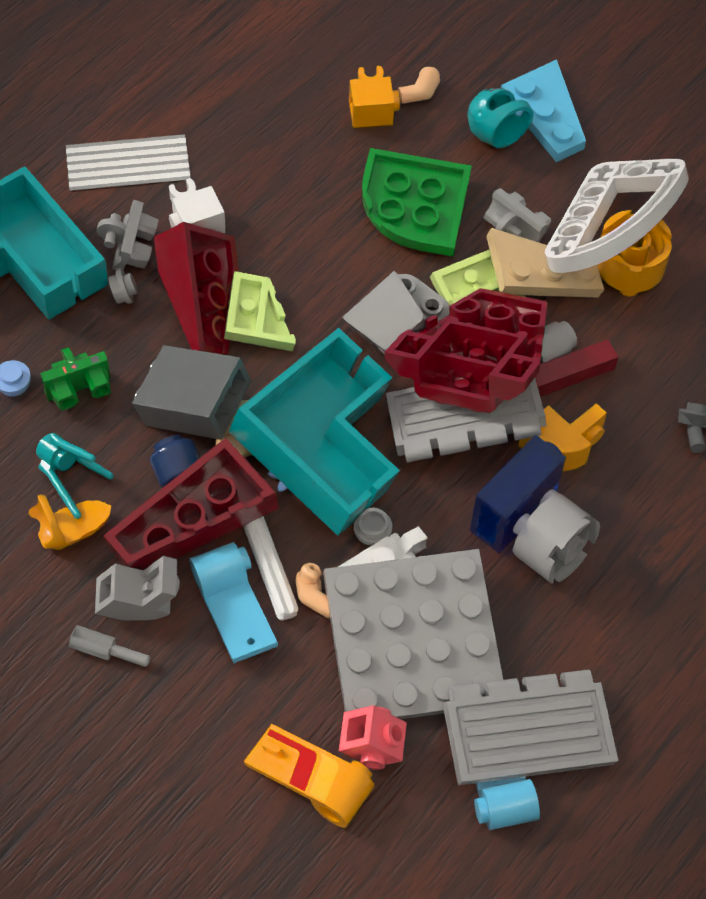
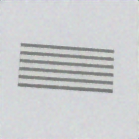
(127, 162)

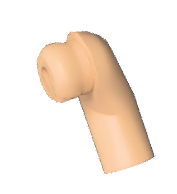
(423, 88)
(310, 589)

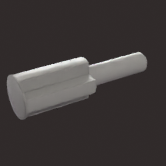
(104, 646)

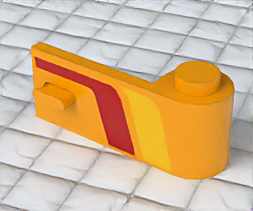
(328, 781)

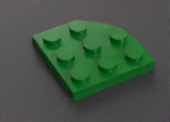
(415, 199)

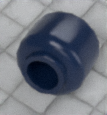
(172, 458)

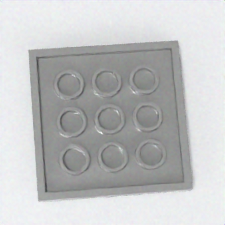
(411, 631)

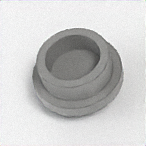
(123, 287)
(372, 526)

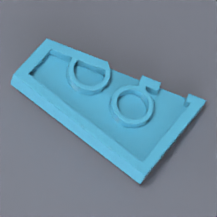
(554, 116)

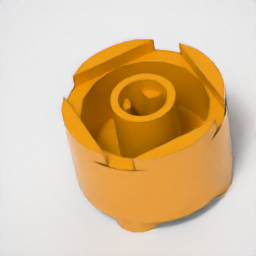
(642, 263)

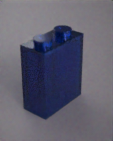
(516, 491)

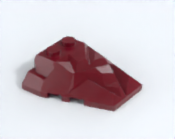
(475, 354)

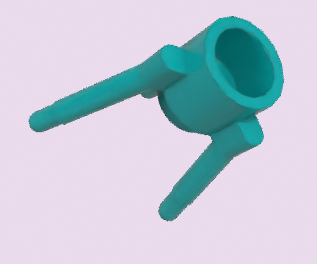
(60, 455)

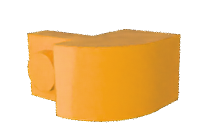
(575, 438)

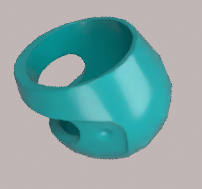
(494, 117)

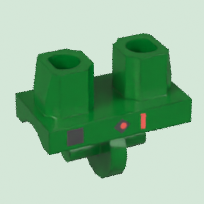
(74, 375)

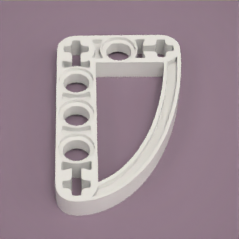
(571, 243)

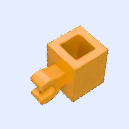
(372, 100)

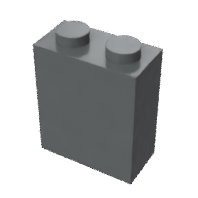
(192, 392)

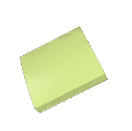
(466, 277)

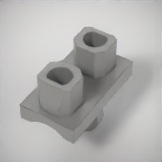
(511, 216)
(124, 234)

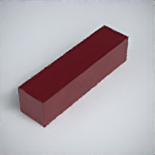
(576, 367)

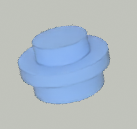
(14, 378)

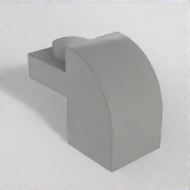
(137, 593)

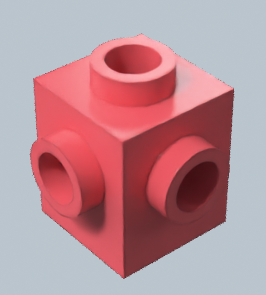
(373, 736)

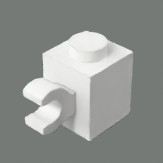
(196, 207)

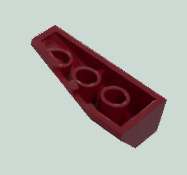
(198, 277)

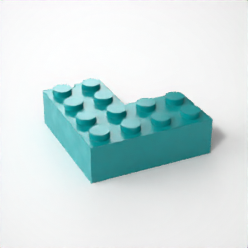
(45, 247)
(307, 436)

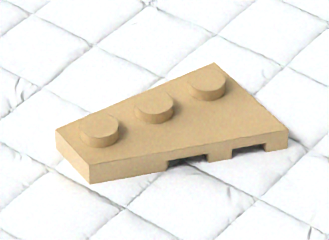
(524, 270)

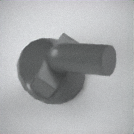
(695, 419)

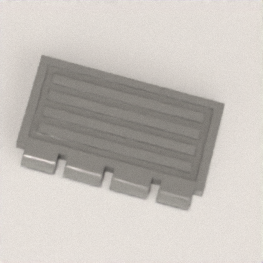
(427, 425)
(528, 730)

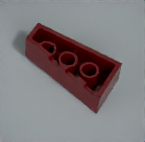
(193, 509)

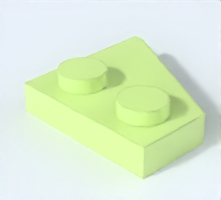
(256, 314)

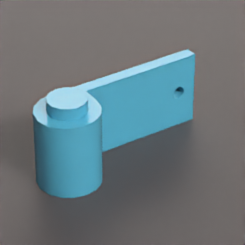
(231, 601)
(506, 802)

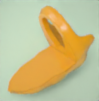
(61, 527)

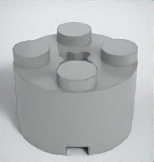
(554, 537)

